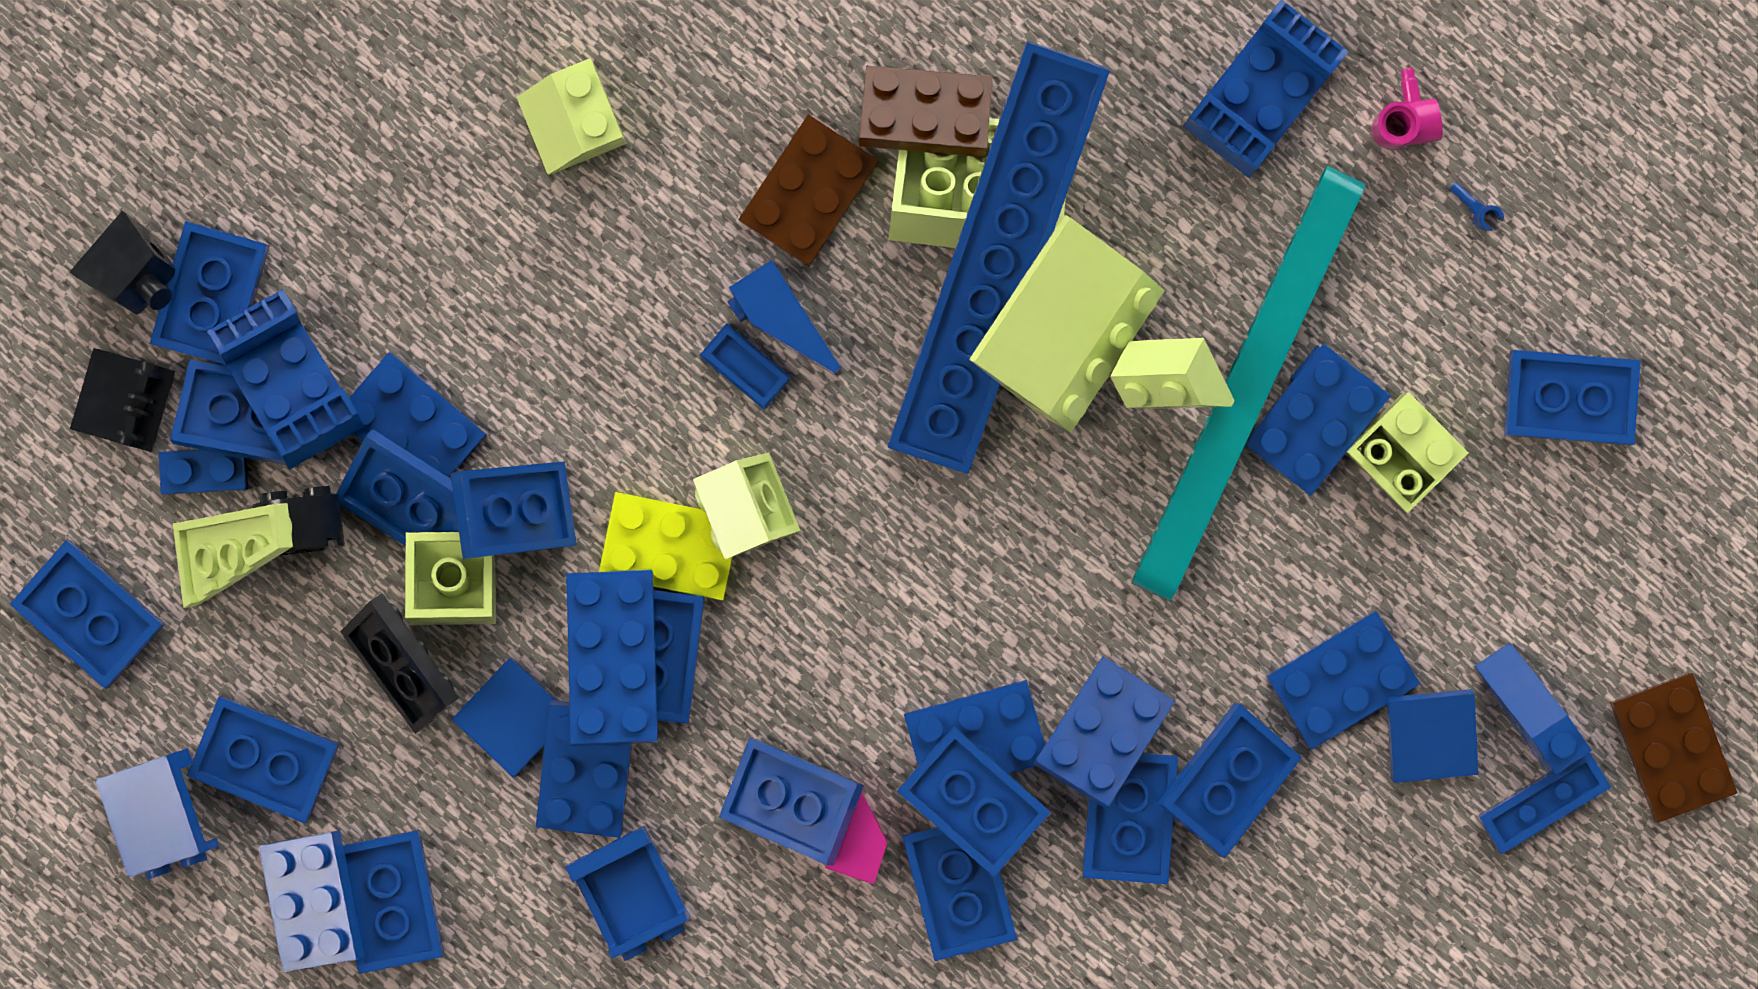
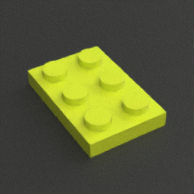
(668, 541)

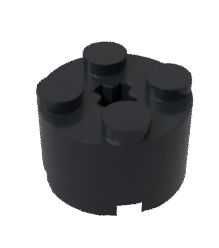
(313, 517)

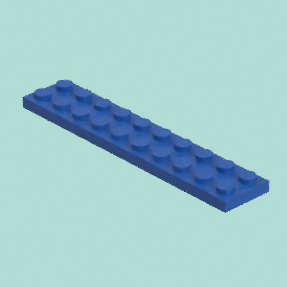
(999, 241)

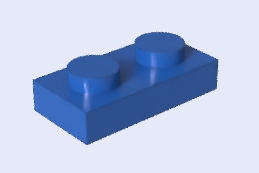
(201, 472)

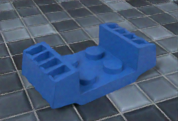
(1265, 88)
(285, 379)

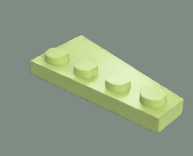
(228, 547)

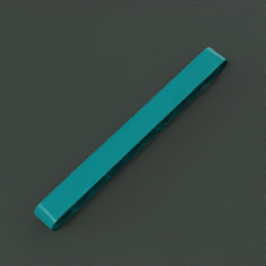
(1249, 383)

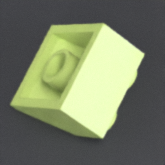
(570, 117)
(1170, 375)
(745, 505)
(443, 585)

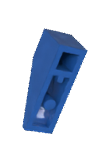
(777, 313)
(1532, 710)

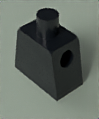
(127, 266)

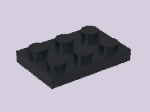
(399, 663)

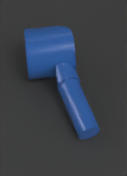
(1476, 207)

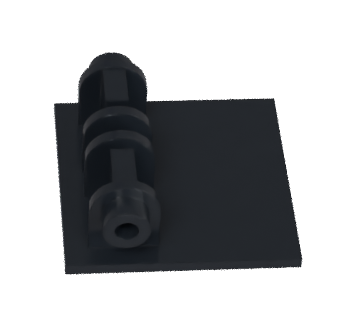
(122, 400)

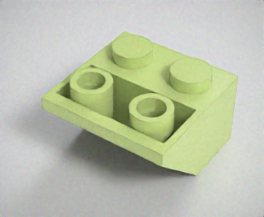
(1406, 451)

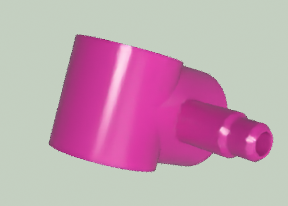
(1420, 117)

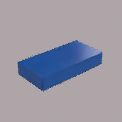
(745, 366)

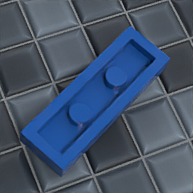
(1543, 803)

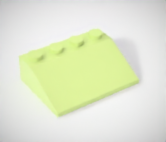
(935, 195)
(1067, 324)

